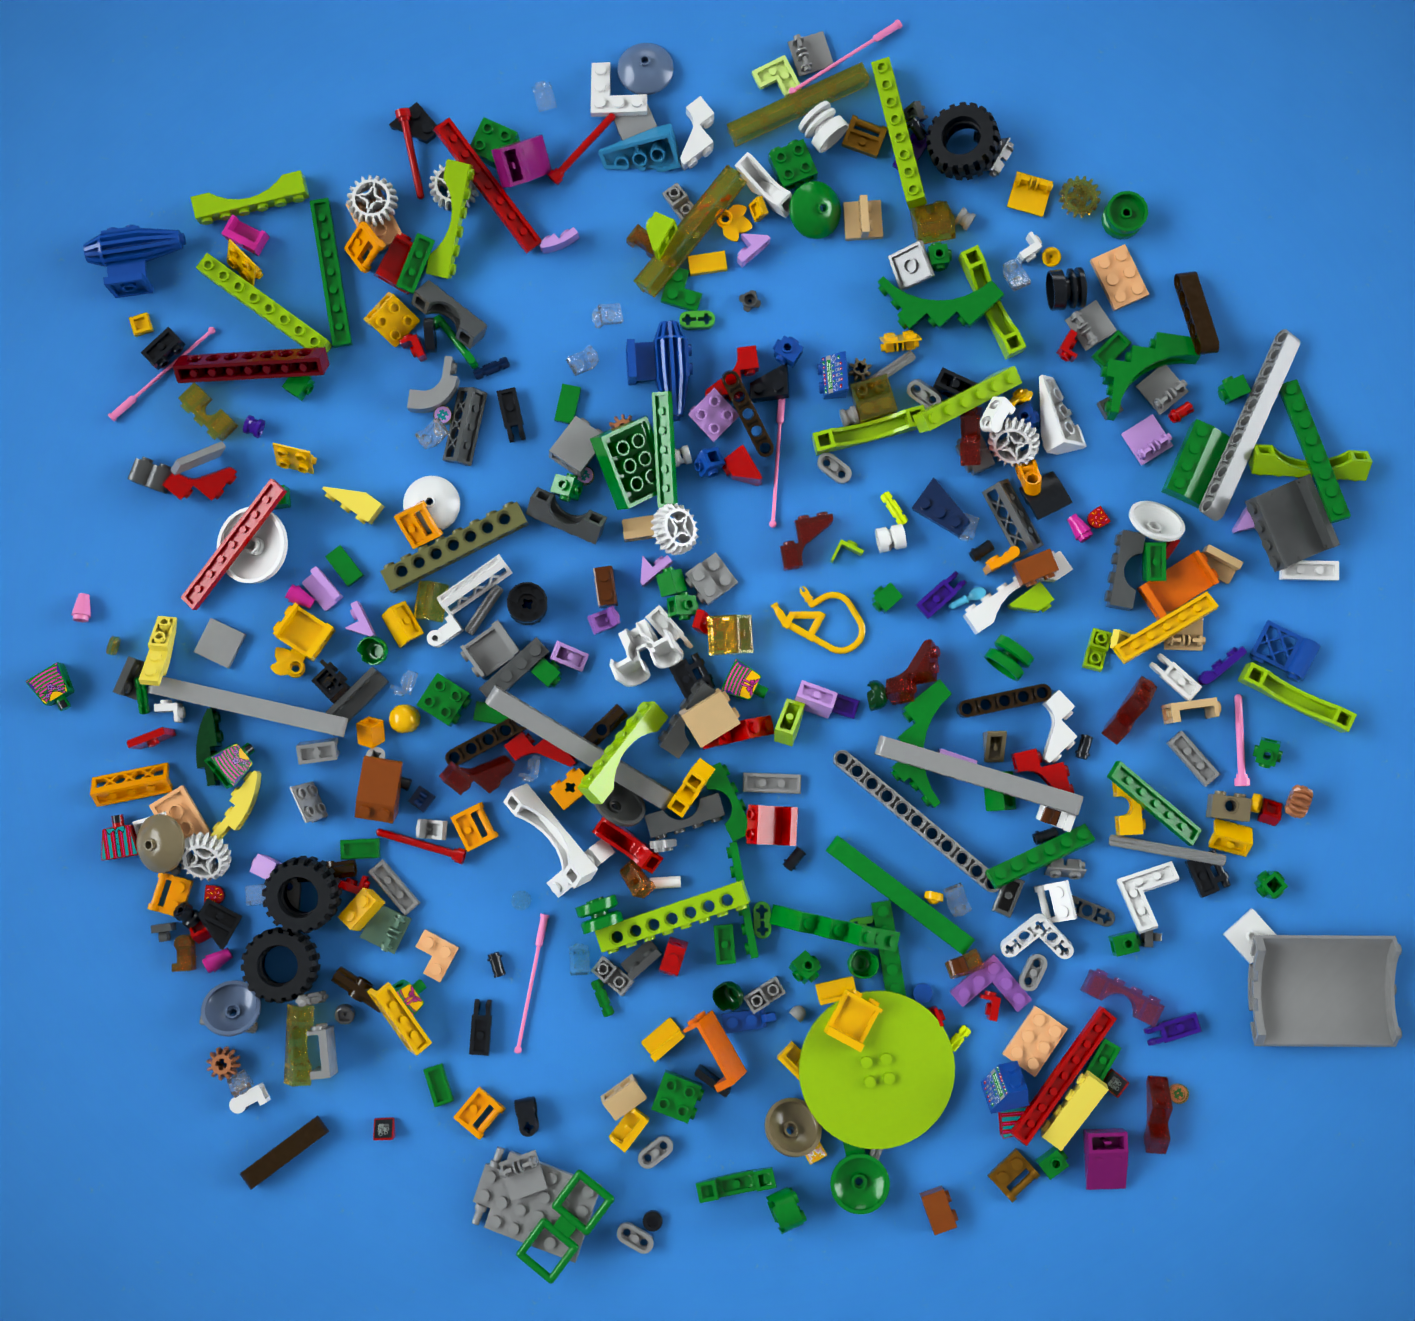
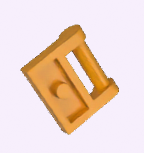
(360, 242)
(413, 527)
(997, 562)
(468, 829)
(178, 893)
(474, 1108)

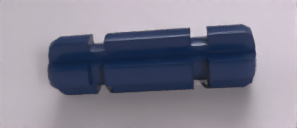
(491, 368)

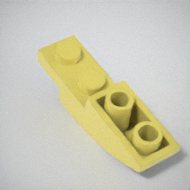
(160, 651)
(244, 801)

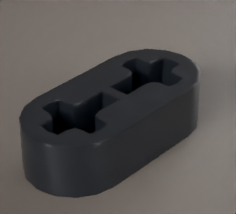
(430, 335)

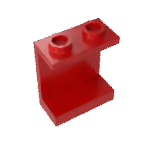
(394, 260)
(771, 825)

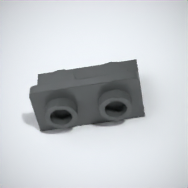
(125, 684)
(641, 959)

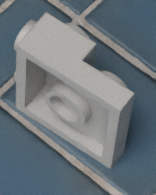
(710, 579)

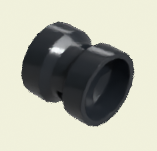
(185, 913)

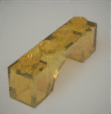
(297, 1063)

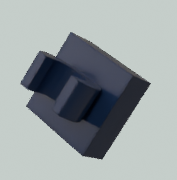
(422, 799)

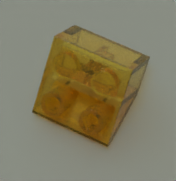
(933, 222)
(873, 398)
(730, 635)

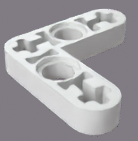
(1037, 931)

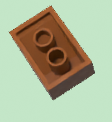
(379, 789)

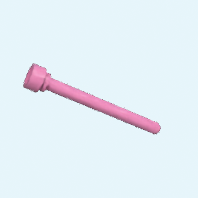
(1241, 778)

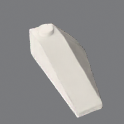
(1057, 427)

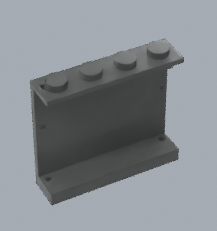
(1292, 522)

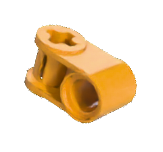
(1029, 477)

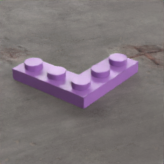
(992, 973)

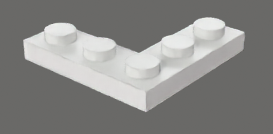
(603, 104)
(1311, 571)
(1133, 889)

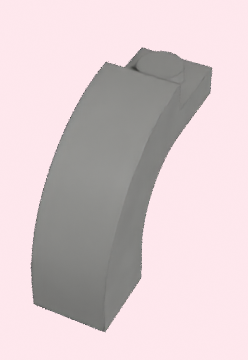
(440, 395)

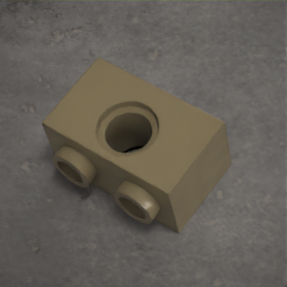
(1240, 806)

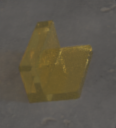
(426, 603)

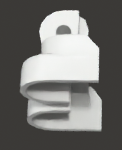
(633, 669)

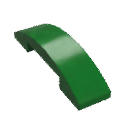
(735, 1183)

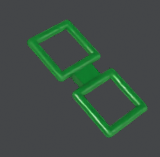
(565, 1226)

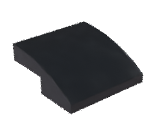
(1050, 499)

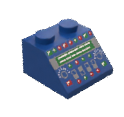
(834, 376)
(1005, 1088)

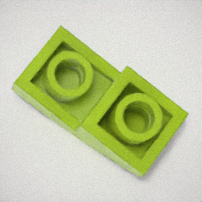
(1096, 650)

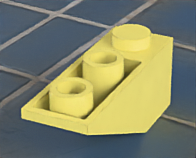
(358, 502)

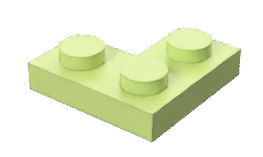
(776, 71)

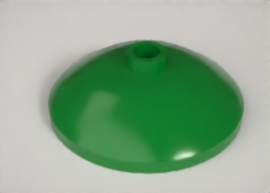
(806, 211)
(861, 1197)

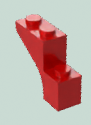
(746, 364)
(210, 484)
(747, 730)
(523, 745)
(1053, 775)
(628, 844)

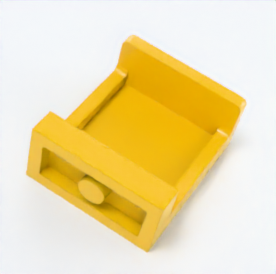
(303, 632)
(853, 1019)

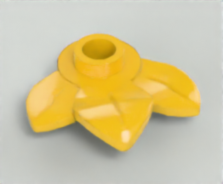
(736, 224)
(1021, 396)
(286, 661)

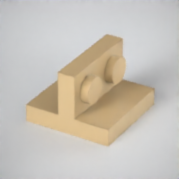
(862, 219)

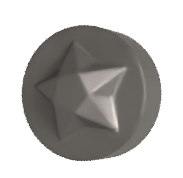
(344, 1014)

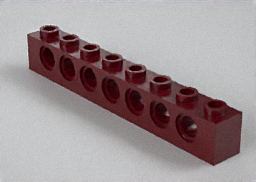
(251, 365)

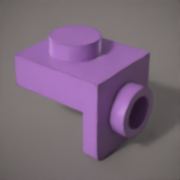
(604, 620)

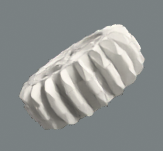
(438, 181)
(359, 196)
(1017, 436)
(678, 528)
(206, 850)

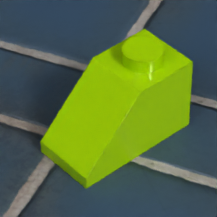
(660, 232)
(1033, 600)
(789, 722)

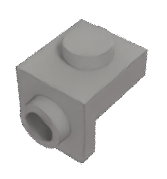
(431, 829)

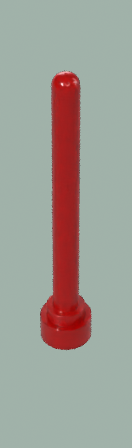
(403, 116)
(557, 174)
(457, 855)

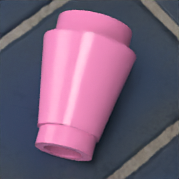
(82, 609)

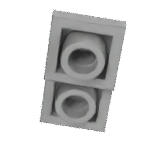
(678, 200)
(612, 975)
(764, 994)

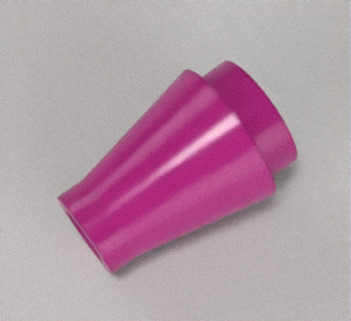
(1079, 528)
(299, 596)
(216, 960)

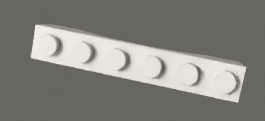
(985, 613)
(528, 806)

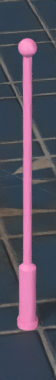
(877, 37)
(132, 399)
(780, 420)
(539, 943)

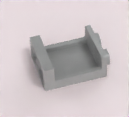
(573, 447)
(490, 650)
(327, 1051)

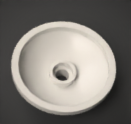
(445, 500)
(1156, 521)

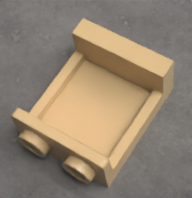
(1171, 711)
(710, 718)

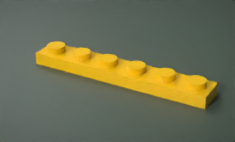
(1165, 627)

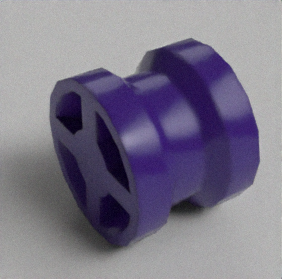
(253, 426)

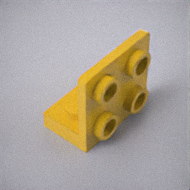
(392, 319)

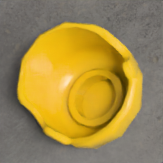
(404, 718)

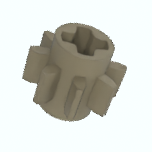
(862, 365)

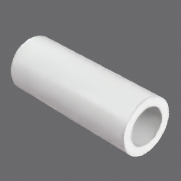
(666, 882)

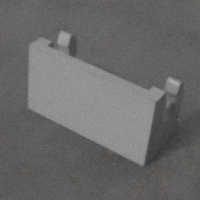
(317, 751)

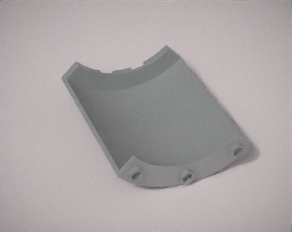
(1324, 990)

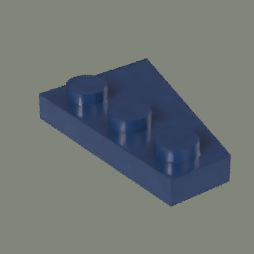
(941, 509)

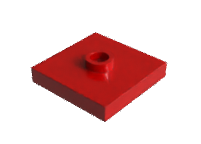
(151, 738)

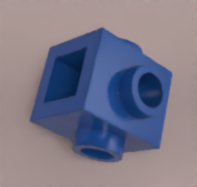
(787, 351)
(1026, 411)
(709, 462)

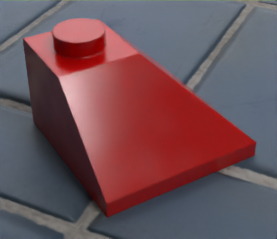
(741, 467)

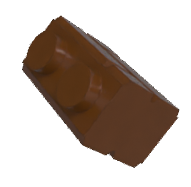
(605, 586)

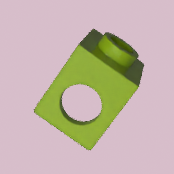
(849, 545)

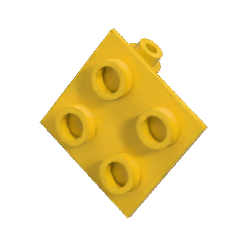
(1029, 194)
(242, 263)
(909, 337)
(294, 458)

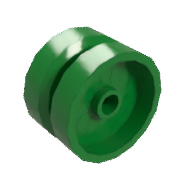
(1124, 215)
(1009, 657)
(599, 913)

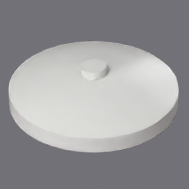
(262, 554)

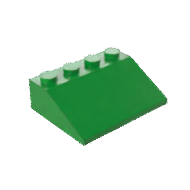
(628, 462)
(1195, 463)

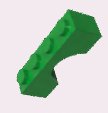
(737, 822)

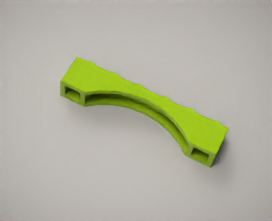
(287, 189)
(442, 259)
(1003, 328)
(966, 400)
(844, 437)
(1349, 465)
(1307, 704)
(600, 780)

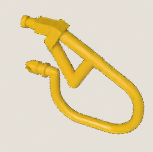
(787, 623)

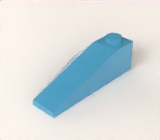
(647, 150)

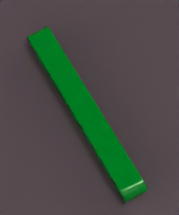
(900, 895)

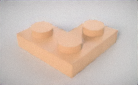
(441, 952)

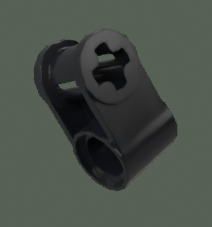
(527, 1112)

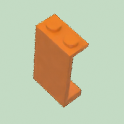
(1182, 584)
(720, 1048)

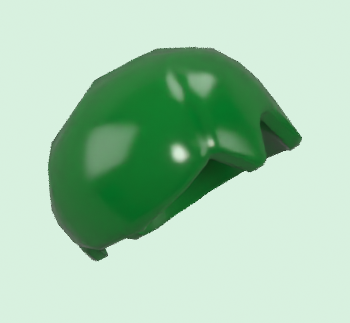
(373, 650)
(863, 964)

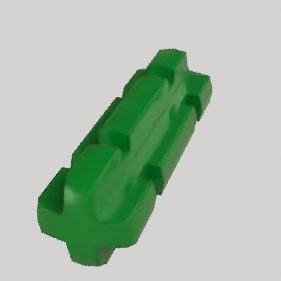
(142, 697)
(602, 997)

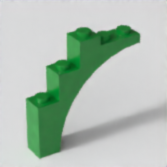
(940, 312)
(1162, 351)
(920, 713)
(834, 928)

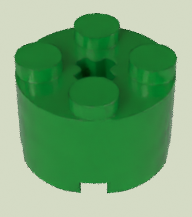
(785, 1209)

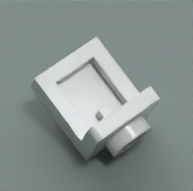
(1030, 252)
(168, 706)

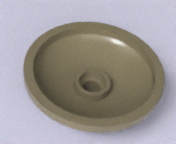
(160, 843)
(796, 1116)

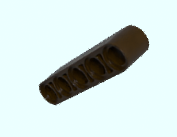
(1196, 313)
(748, 423)
(1013, 701)
(479, 741)
(284, 1152)

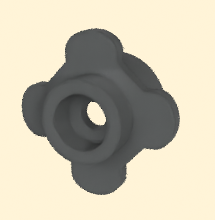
(752, 296)

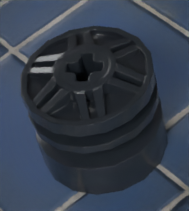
(1063, 289)
(531, 593)

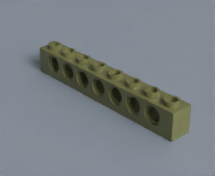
(391, 571)

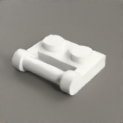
(1061, 901)

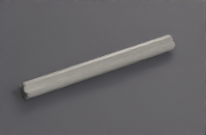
(1167, 850)

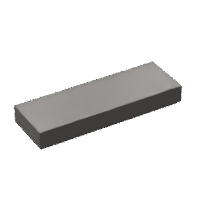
(198, 458)
(1193, 758)
(772, 783)
(394, 887)

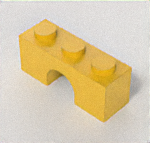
(691, 787)
(1132, 821)

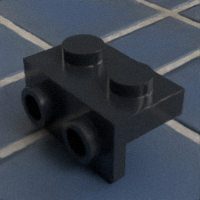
(163, 348)
(330, 682)

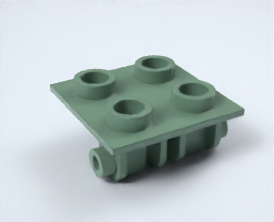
(386, 929)

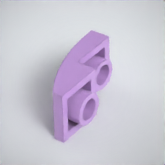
(553, 243)

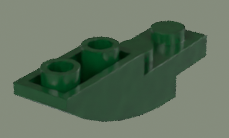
(207, 739)

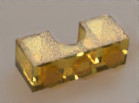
(195, 401)

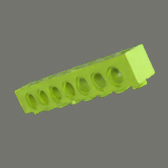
(899, 133)
(261, 304)
(737, 890)

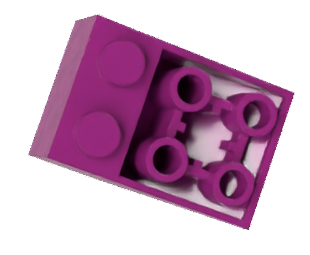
(521, 161)
(1105, 1158)

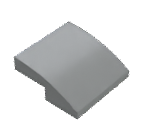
(632, 125)

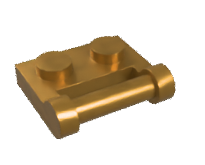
(861, 141)
(1008, 1170)

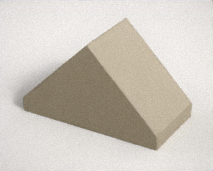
(994, 745)

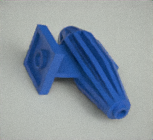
(126, 253)
(663, 361)

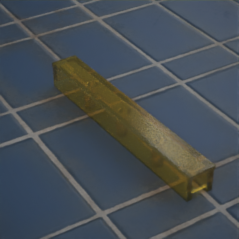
(798, 104)
(691, 230)

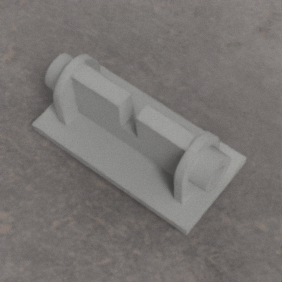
(1005, 152)
(1074, 869)

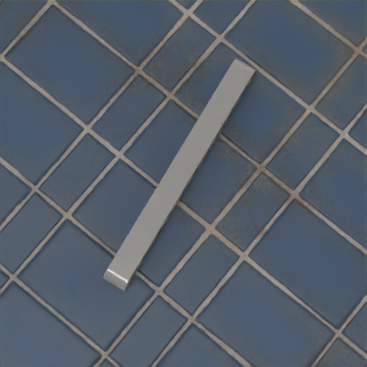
(1249, 425)
(250, 706)
(576, 745)
(979, 775)
(907, 817)

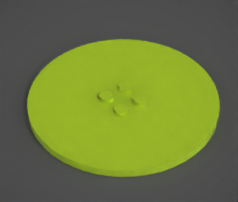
(888, 1088)

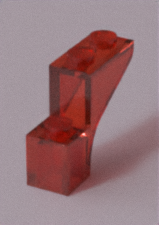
(971, 437)
(806, 531)
(920, 671)
(1132, 707)
(486, 775)
(1158, 1115)

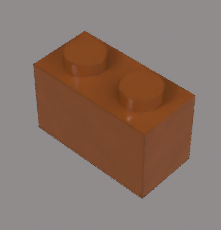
(1035, 567)
(939, 1210)

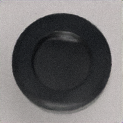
(652, 1220)

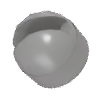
(798, 1013)

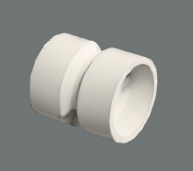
(890, 538)

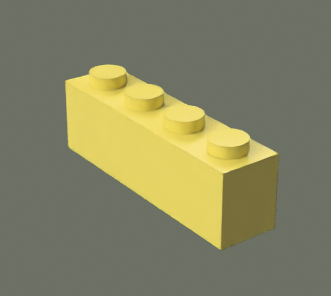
(1074, 1110)

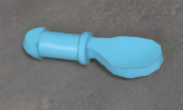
(975, 594)

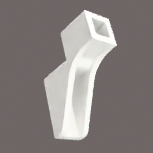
(699, 142)
(764, 185)
(1060, 735)
(596, 853)

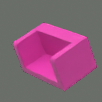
(245, 235)

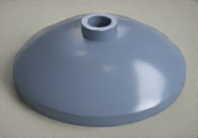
(645, 77)
(226, 999)

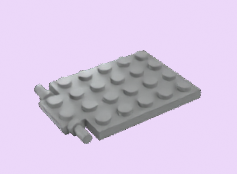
(520, 1216)

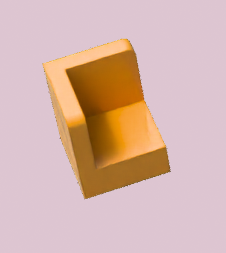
(370, 732)

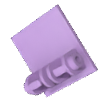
(713, 414)
(1147, 439)

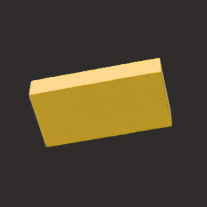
(707, 263)

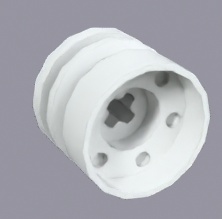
(823, 126)

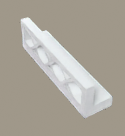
(472, 582)

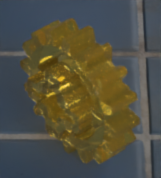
(1083, 189)

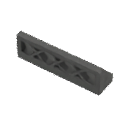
(468, 426)
(1016, 513)
(359, 695)

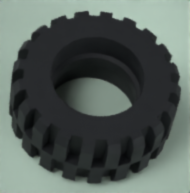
(956, 119)
(284, 911)
(255, 968)

